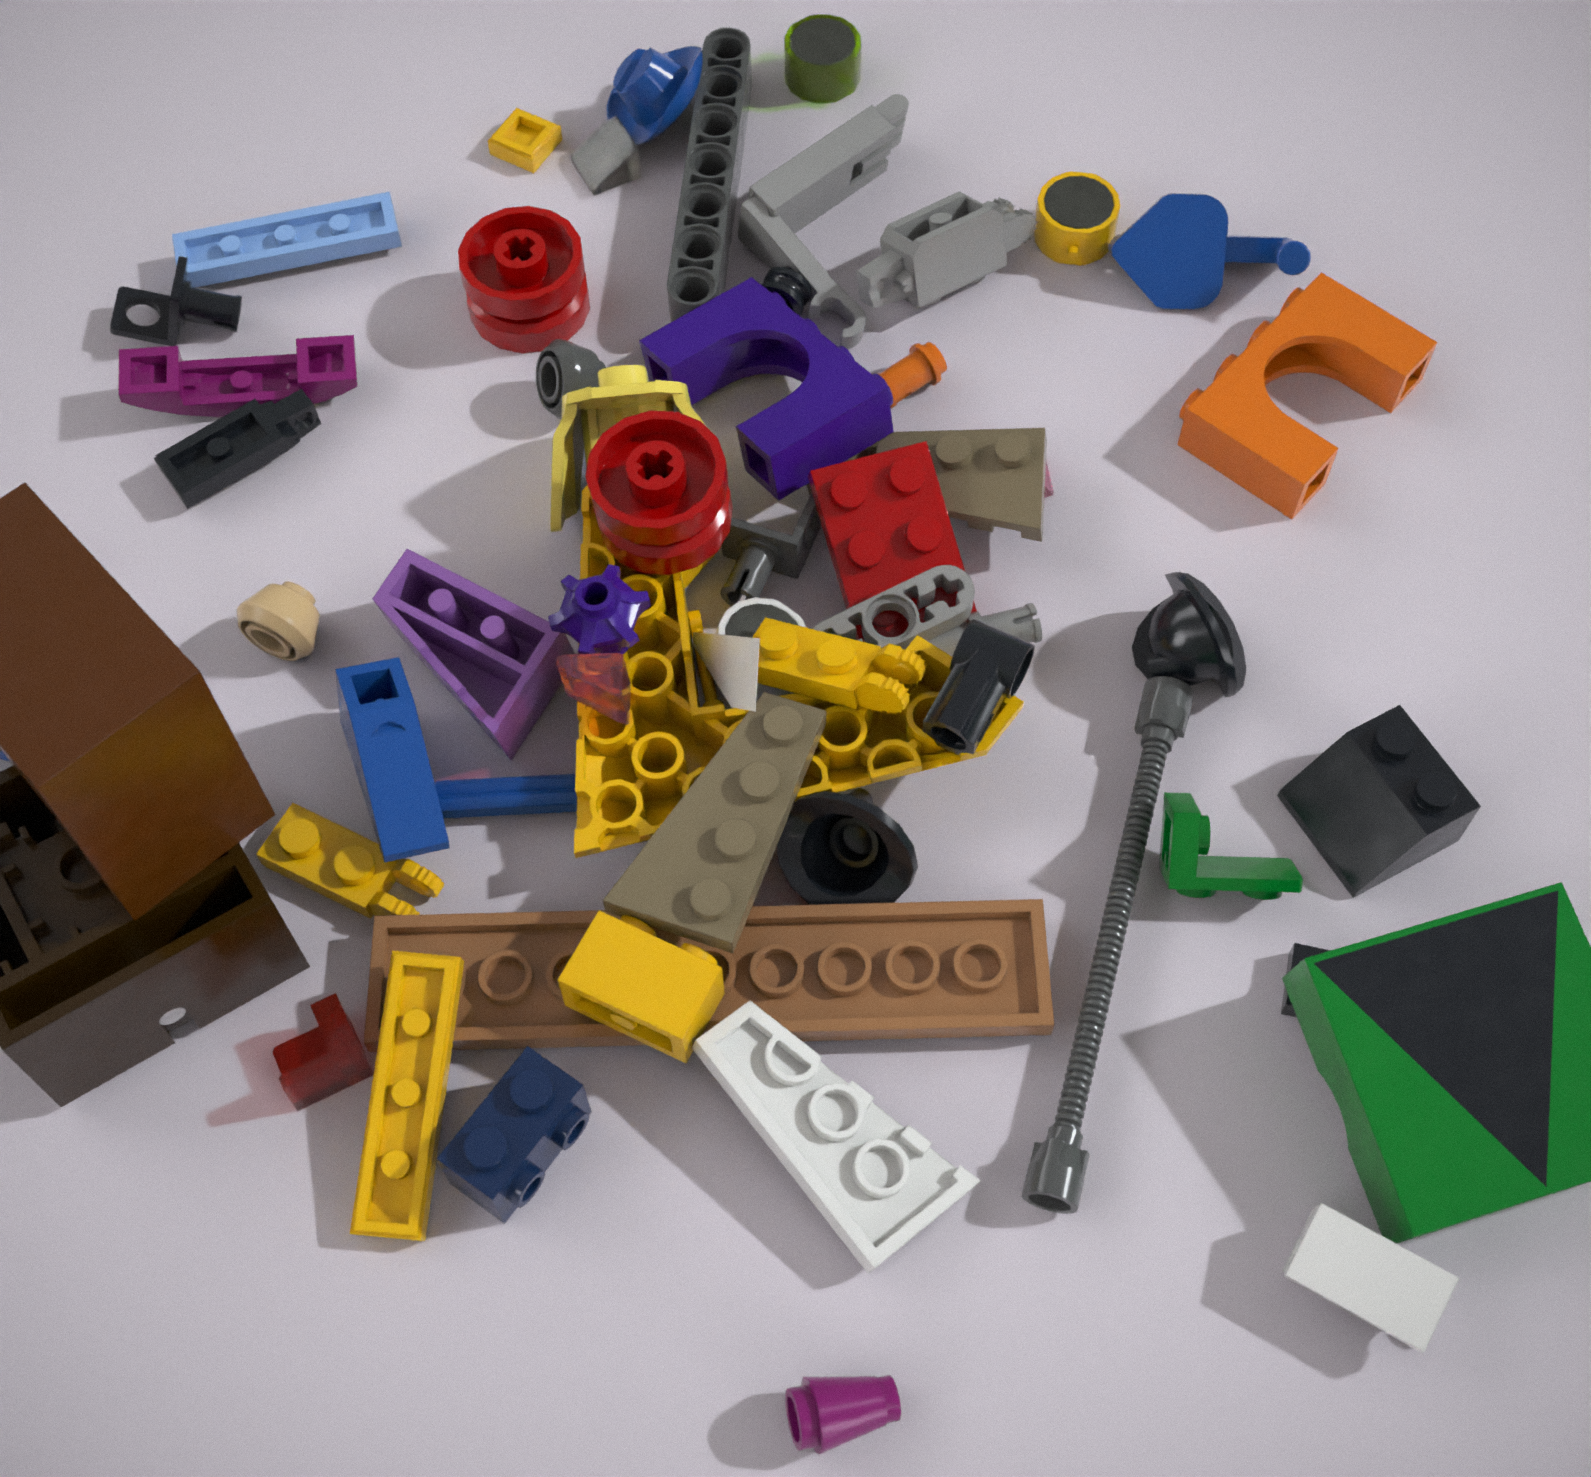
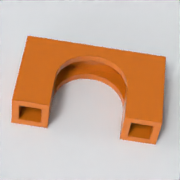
(1317, 332)

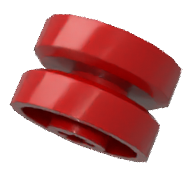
(524, 278)
(660, 492)

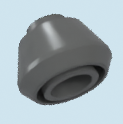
(563, 369)

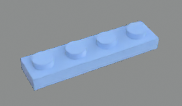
(288, 240)

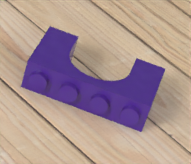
(756, 333)

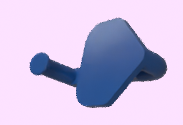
(1182, 247)

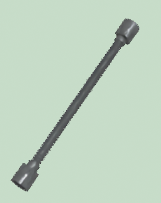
(1058, 1164)

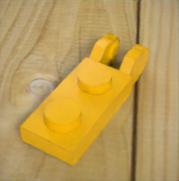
(836, 667)
(342, 864)

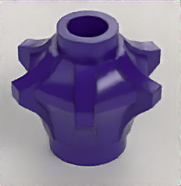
(600, 612)

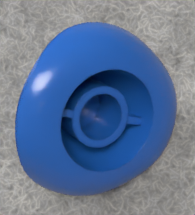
(654, 90)

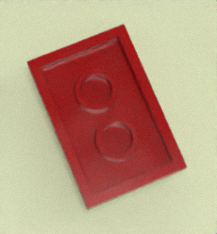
(885, 527)

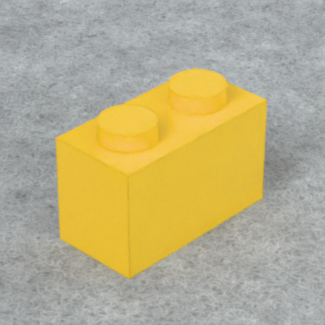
(643, 984)

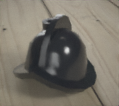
(1190, 638)
(845, 850)

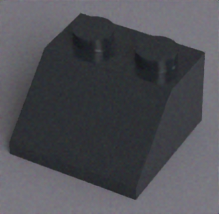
(1379, 801)

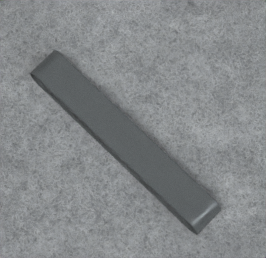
(711, 173)

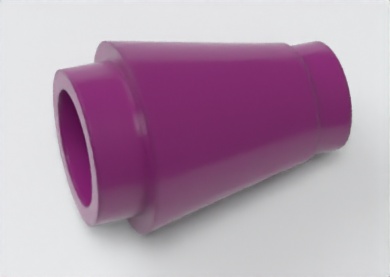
(839, 1409)

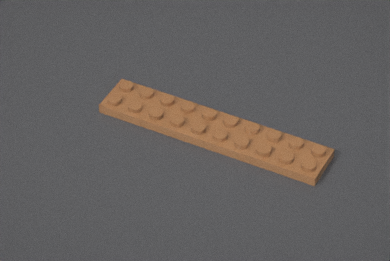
(809, 967)

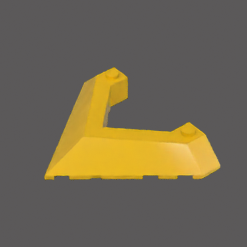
(641, 770)

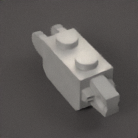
(943, 250)

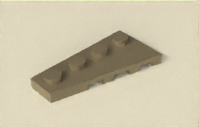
(984, 474)
(720, 837)

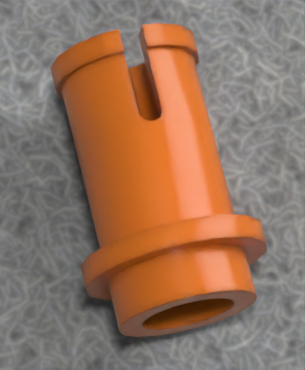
(914, 371)

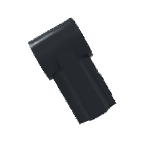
(982, 673)

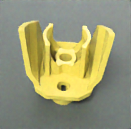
(592, 411)

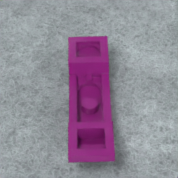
(215, 387)

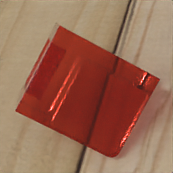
(322, 1058)

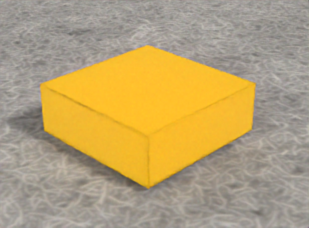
(525, 140)

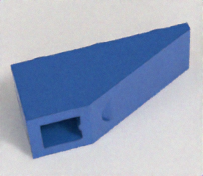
(390, 758)

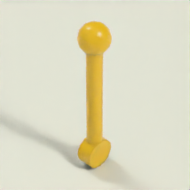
(707, 681)

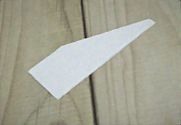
(732, 665)

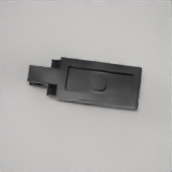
(236, 446)

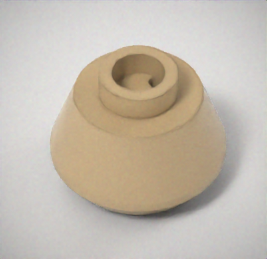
(280, 620)

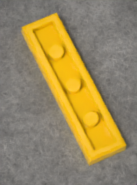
(407, 1096)

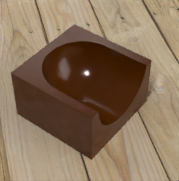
(112, 717)

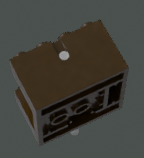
(95, 988)

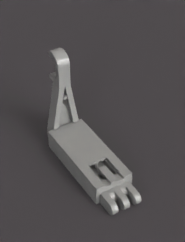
(812, 186)

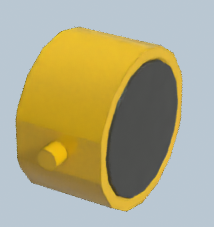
(1076, 218)

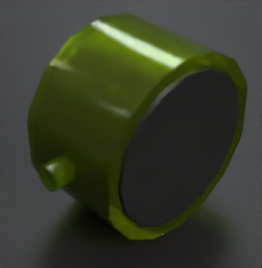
(822, 58)

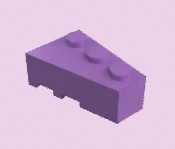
(477, 645)

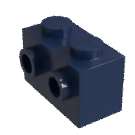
(516, 1135)

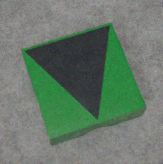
(1458, 1058)

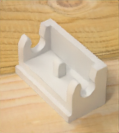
(1370, 1276)

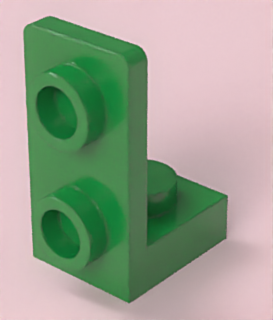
(1187, 835)

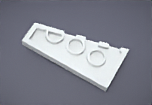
(845, 1152)

